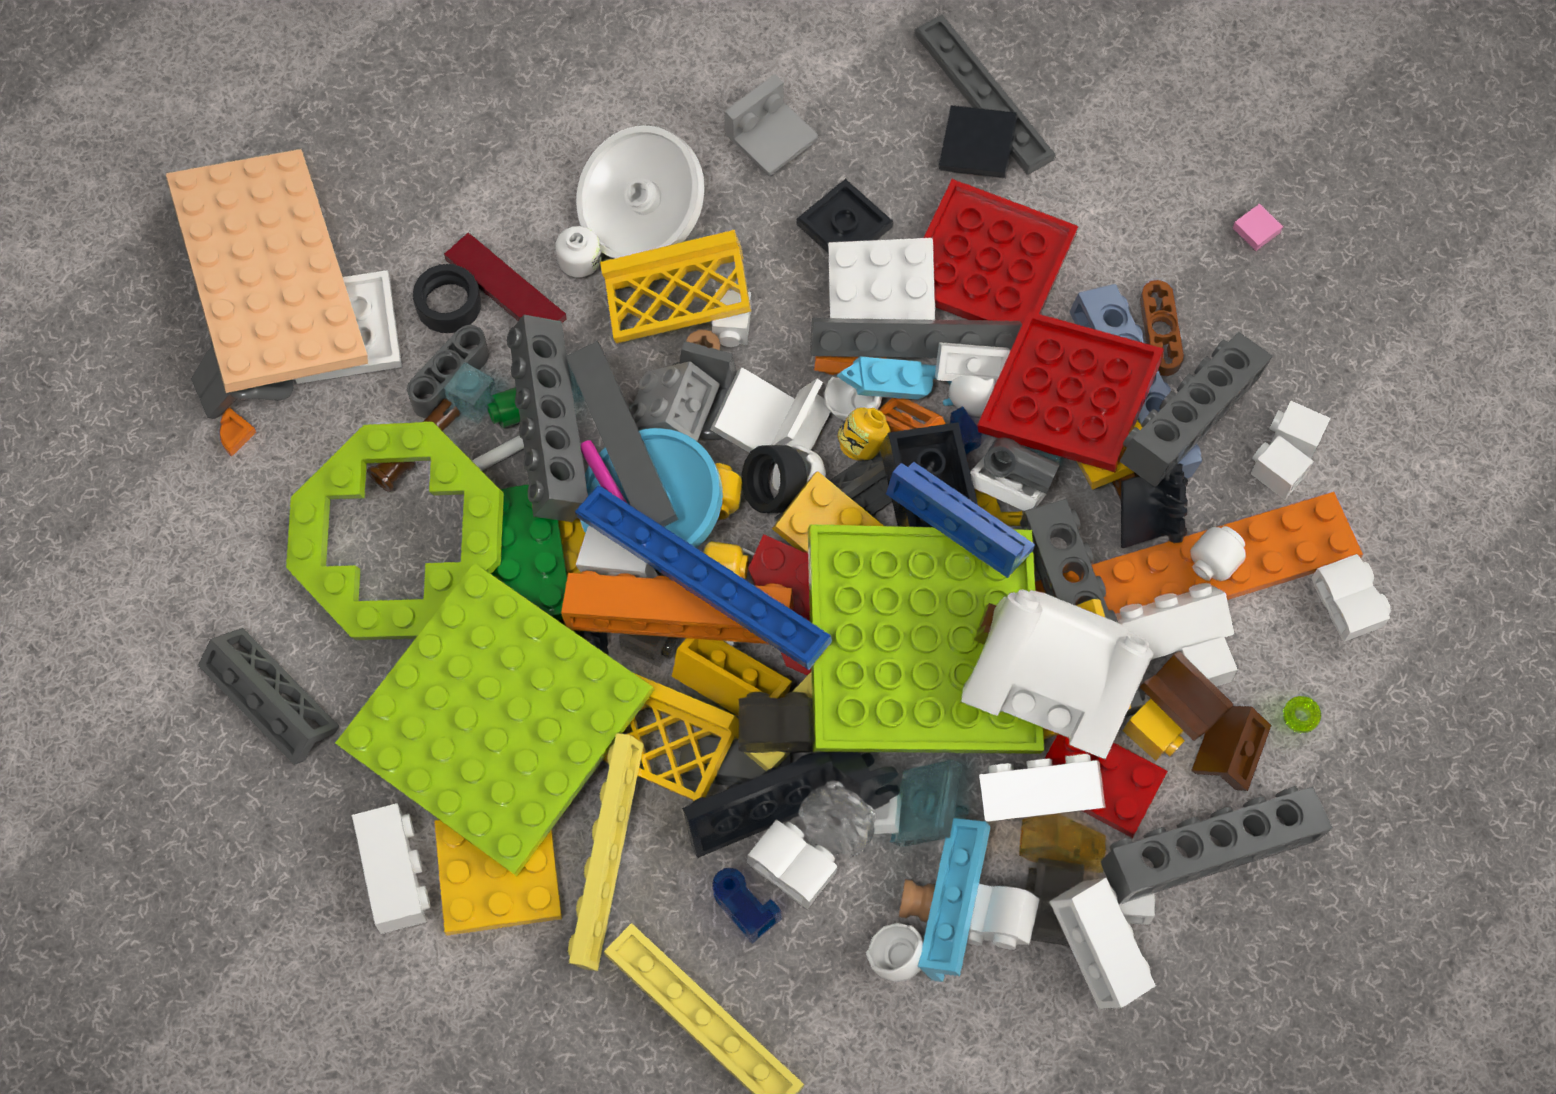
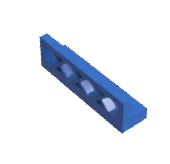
(959, 518)

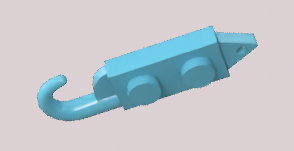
(891, 378)

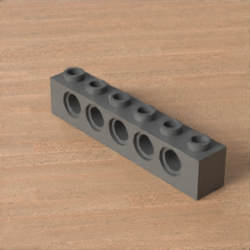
(1195, 408)
(547, 418)
(1061, 522)
(1133, 879)

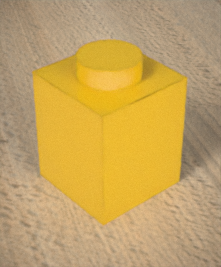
(1154, 731)

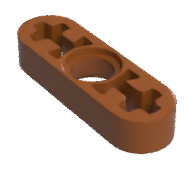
(1166, 314)

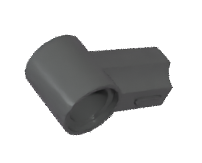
(1025, 466)

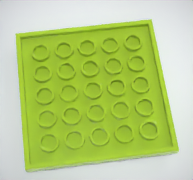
(904, 642)
(495, 718)

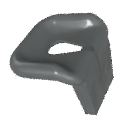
(717, 365)
(211, 389)

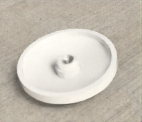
(640, 191)

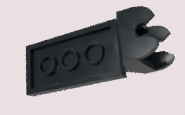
(778, 794)

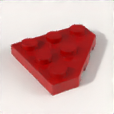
(785, 566)

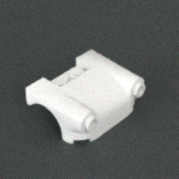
(1058, 669)

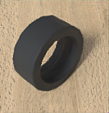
(446, 275)
(755, 477)

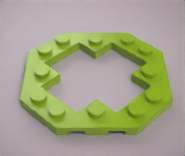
(345, 478)

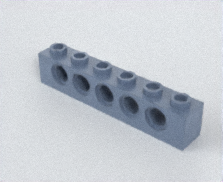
(1107, 306)

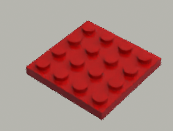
(994, 255)
(1071, 391)

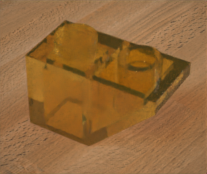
(1062, 840)

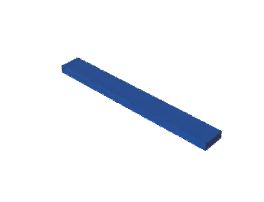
(704, 577)

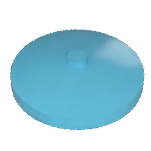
(687, 477)

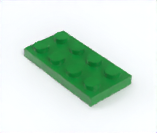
(531, 553)

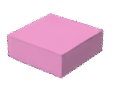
(1257, 227)

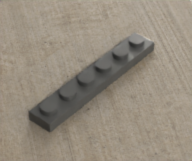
(904, 336)

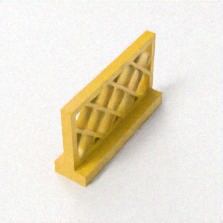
(672, 264)
(694, 713)

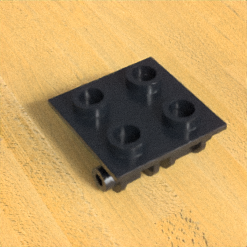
(1152, 510)

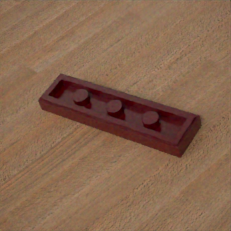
(501, 281)

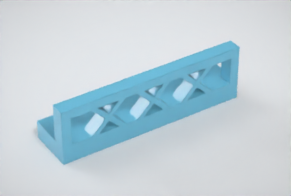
(954, 899)

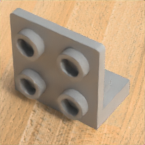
(768, 127)
(674, 399)

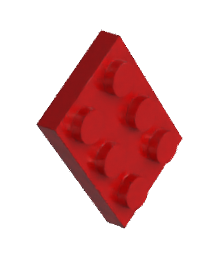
(1126, 780)

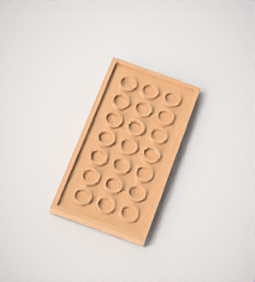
(265, 270)

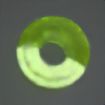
(1306, 705)

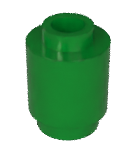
(503, 408)

